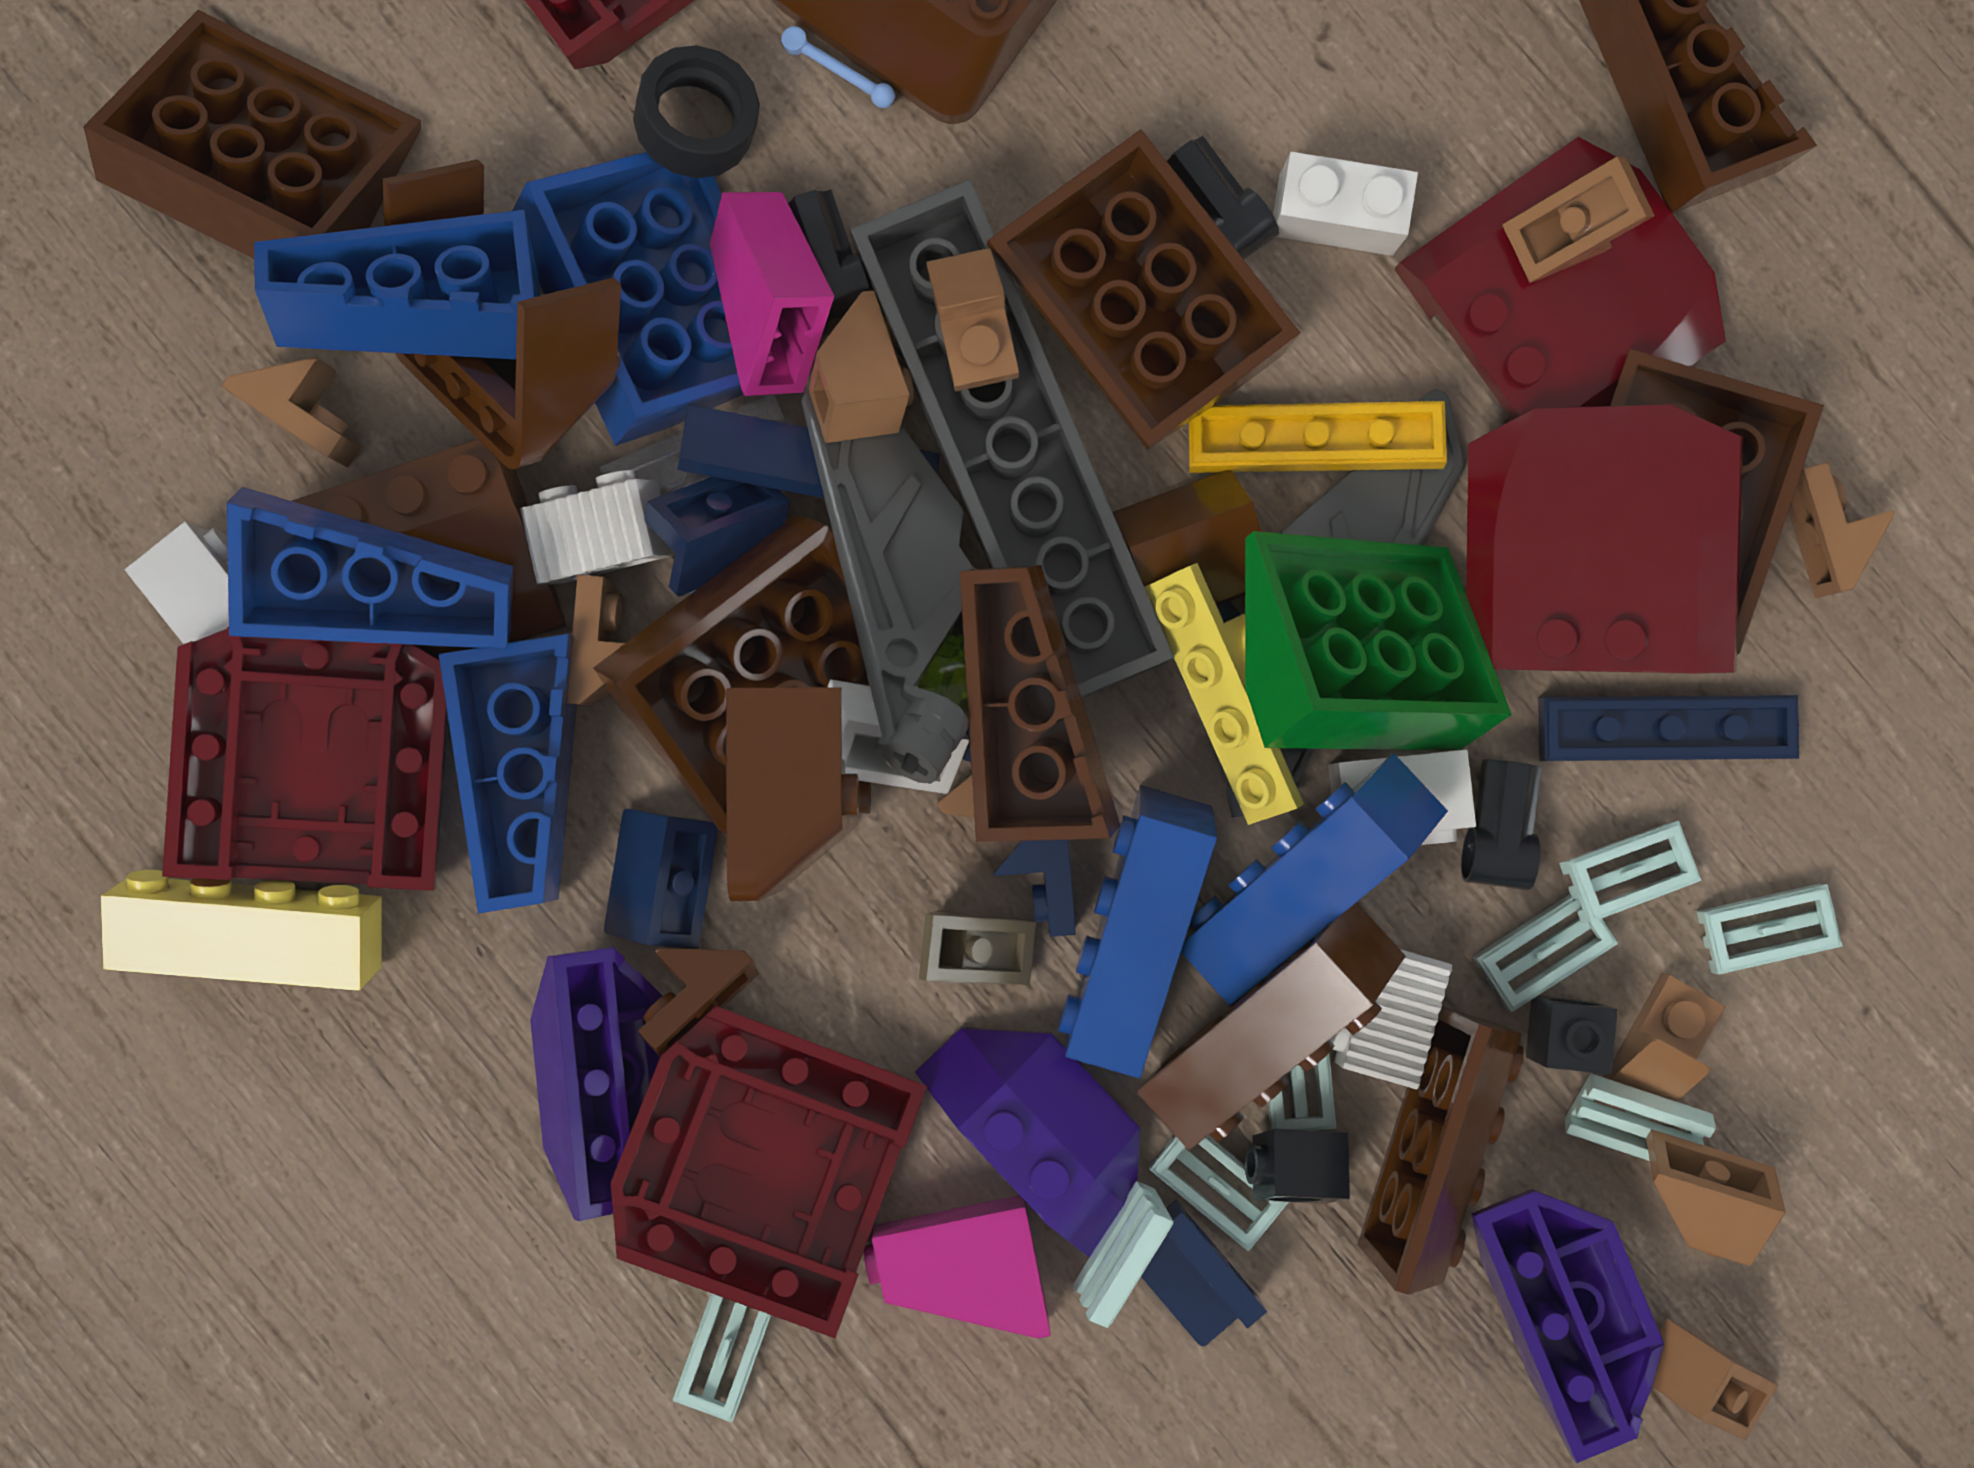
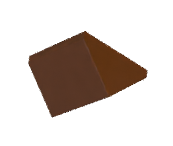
(1190, 526)

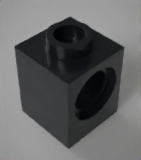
(1571, 1034)
(1299, 1166)

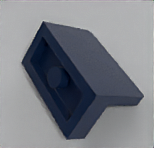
(713, 526)
(660, 879)
(1199, 1281)

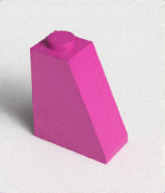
(769, 291)
(963, 1266)

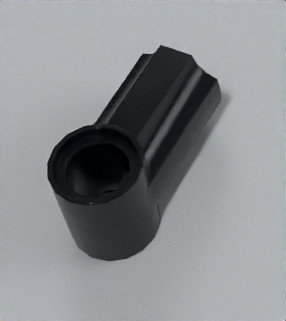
(1236, 212)
(827, 238)
(1503, 843)

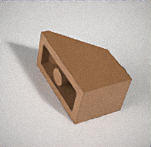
(1716, 1197)
(1710, 1381)

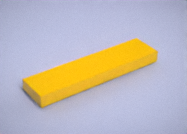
(1319, 437)

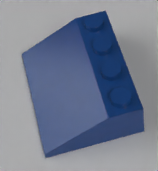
(654, 239)

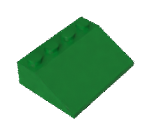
(1363, 646)

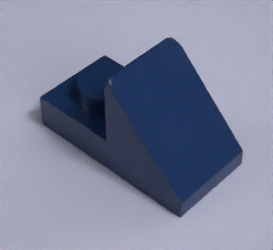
(1054, 898)

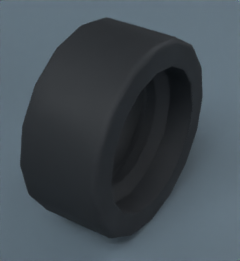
(705, 70)

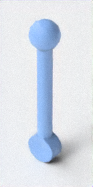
(796, 43)

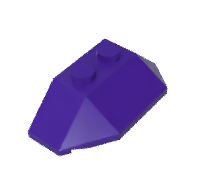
(590, 1069)
(1039, 1125)
(1572, 1316)

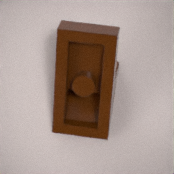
(708, 981)

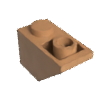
(858, 378)

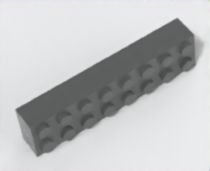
(1014, 446)

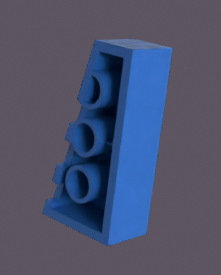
(401, 287)
(351, 581)
(512, 765)
(1313, 879)
(1140, 932)

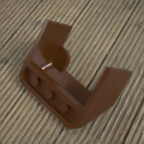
(929, 51)
(562, 341)
(785, 786)

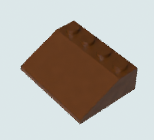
(247, 140)
(1144, 290)
(1775, 447)
(460, 502)
(758, 623)
(1438, 1152)

